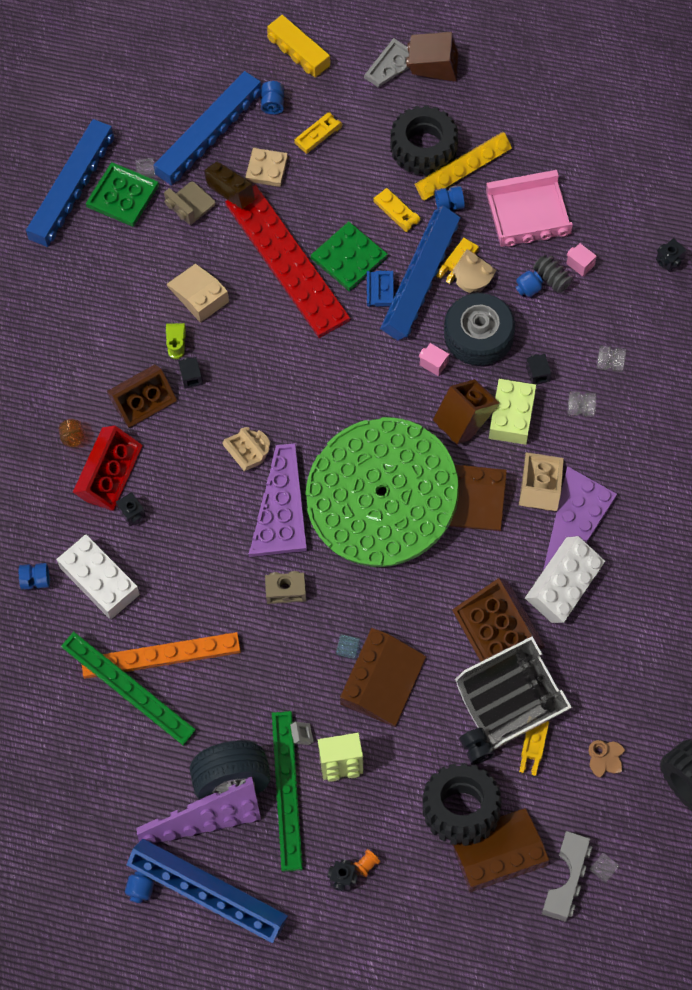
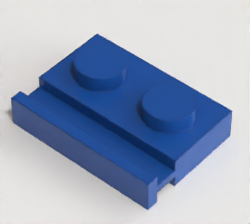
(379, 288)

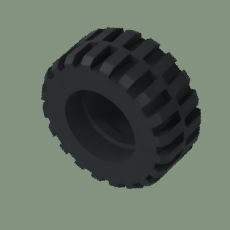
(423, 121)
(678, 771)
(461, 827)

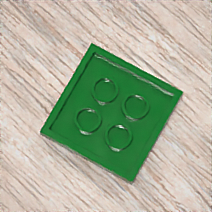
(122, 194)
(348, 256)

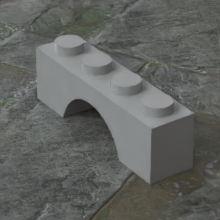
(559, 900)

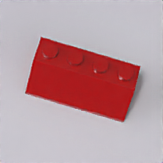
(107, 468)

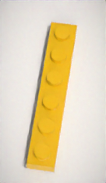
(463, 165)

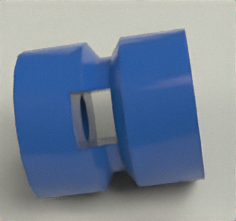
(272, 97)
(450, 198)
(34, 576)

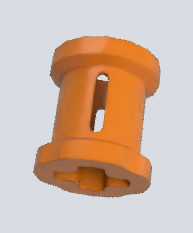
(365, 864)

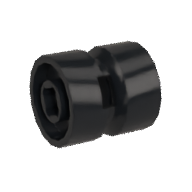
(474, 739)

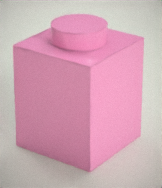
(581, 259)
(433, 359)

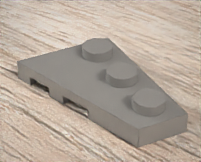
(388, 64)

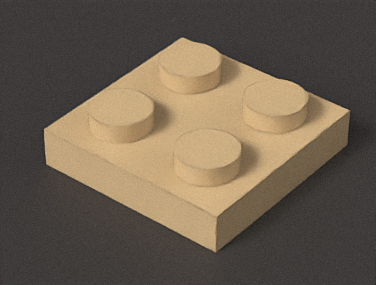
(266, 167)

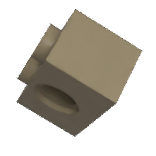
(294, 593)

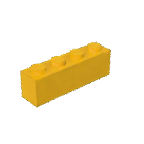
(298, 46)

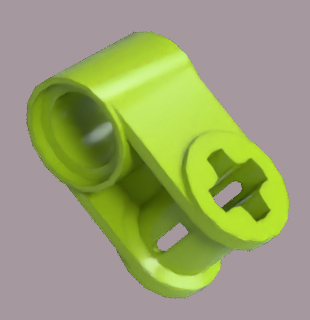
(175, 339)

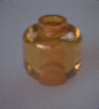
(71, 432)

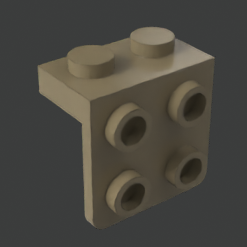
(189, 202)

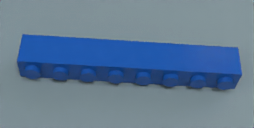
(207, 128)
(70, 183)
(420, 273)
(207, 890)

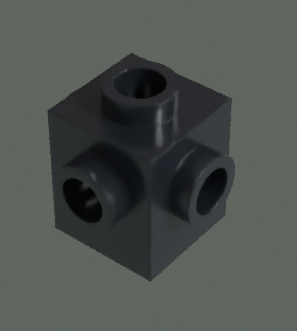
(671, 255)
(345, 882)

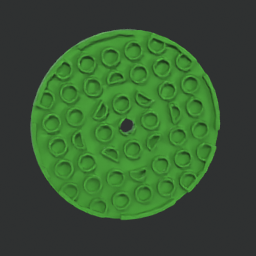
(389, 527)

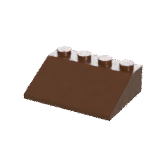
(479, 498)
(495, 620)
(382, 677)
(505, 854)

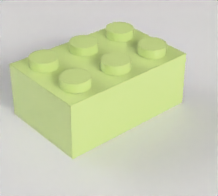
(513, 415)
(340, 757)

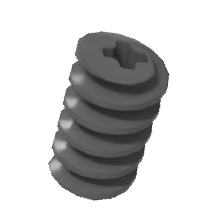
(552, 274)

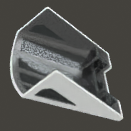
(511, 693)

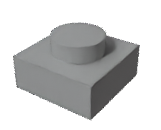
(301, 733)

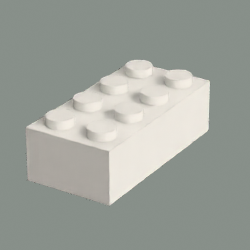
(98, 577)
(565, 579)

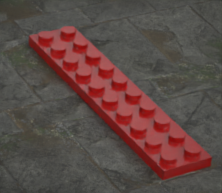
(290, 265)

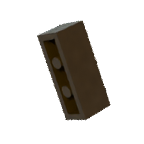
(229, 185)

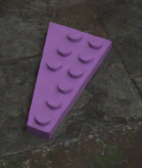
(579, 510)
(280, 515)
(206, 815)

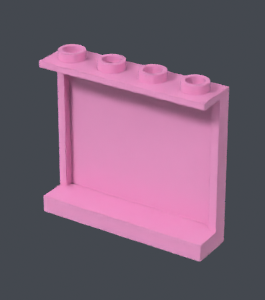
(528, 208)

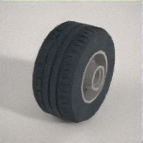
(479, 329)
(227, 765)

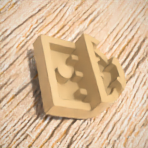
(472, 272)
(248, 447)

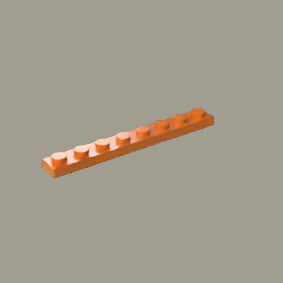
(172, 653)

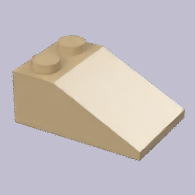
(199, 292)
(541, 481)

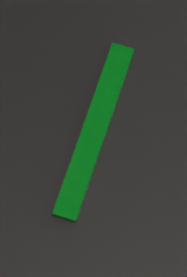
(128, 688)
(286, 792)

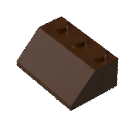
(142, 395)

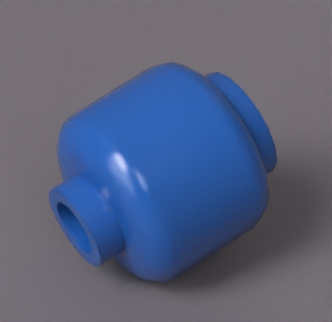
(529, 283)
(139, 887)

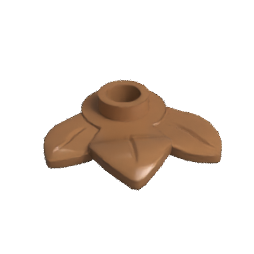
(607, 760)

